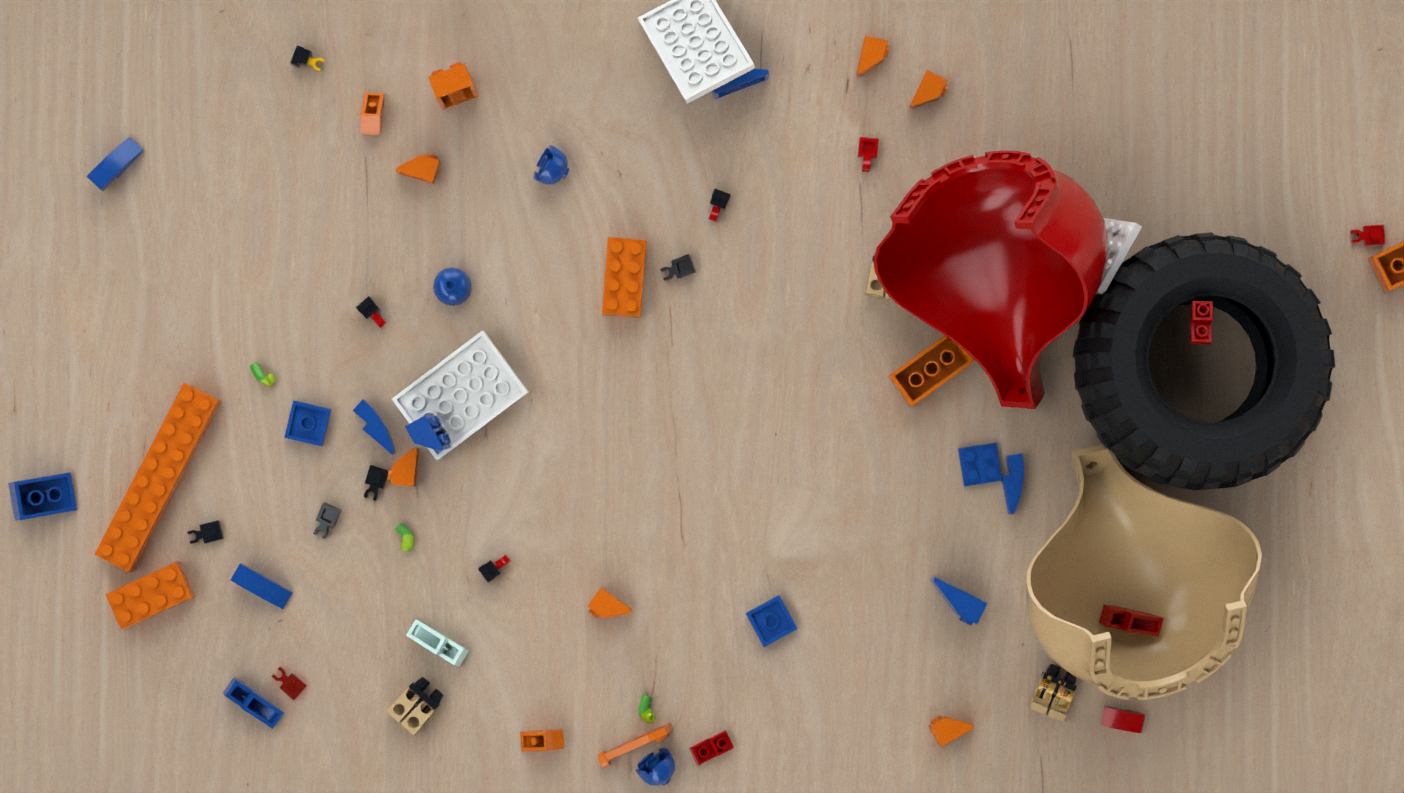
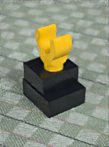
(303, 57)

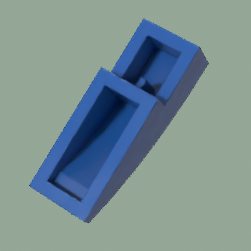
(115, 164)
(375, 426)
(1014, 481)
(261, 586)
(253, 702)

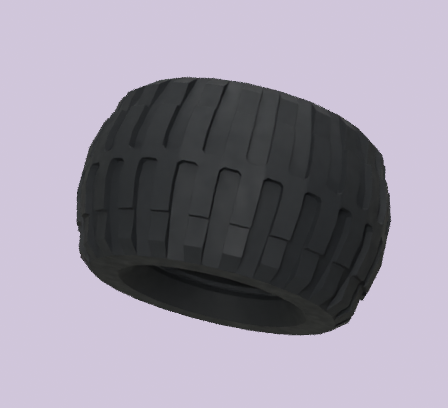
(1288, 346)

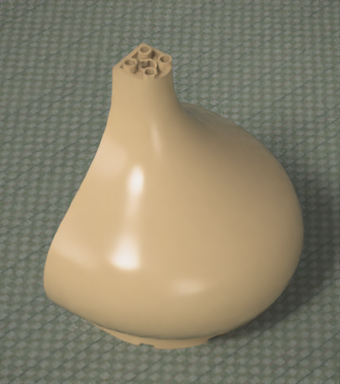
(1147, 556)

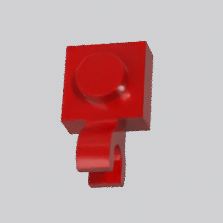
(867, 149)

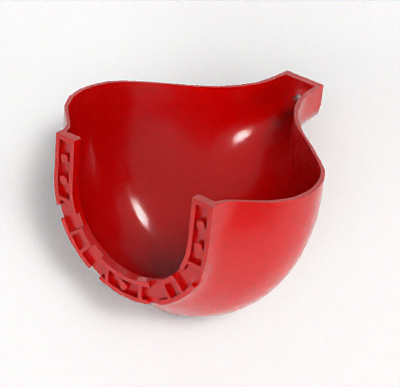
(996, 262)

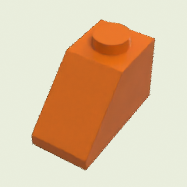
(872, 54)
(929, 89)
(372, 113)
(421, 168)
(405, 469)
(607, 605)
(948, 729)
(542, 740)

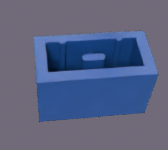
(427, 433)

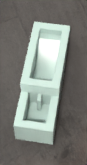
(437, 643)

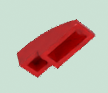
(1130, 620)

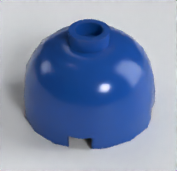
(551, 166)
(452, 286)
(657, 768)

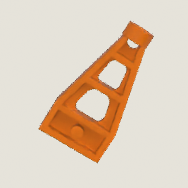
(657, 734)

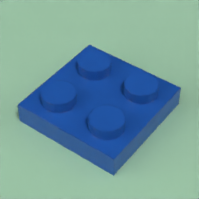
(307, 423)
(980, 464)
(771, 621)

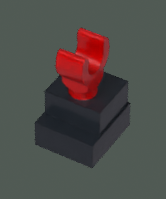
(719, 200)
(368, 309)
(490, 570)

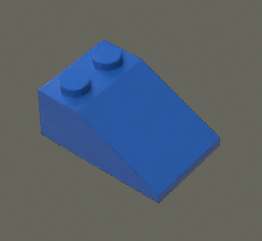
(746, 80)
(42, 496)
(962, 603)

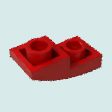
(1201, 322)
(1123, 719)
(711, 747)

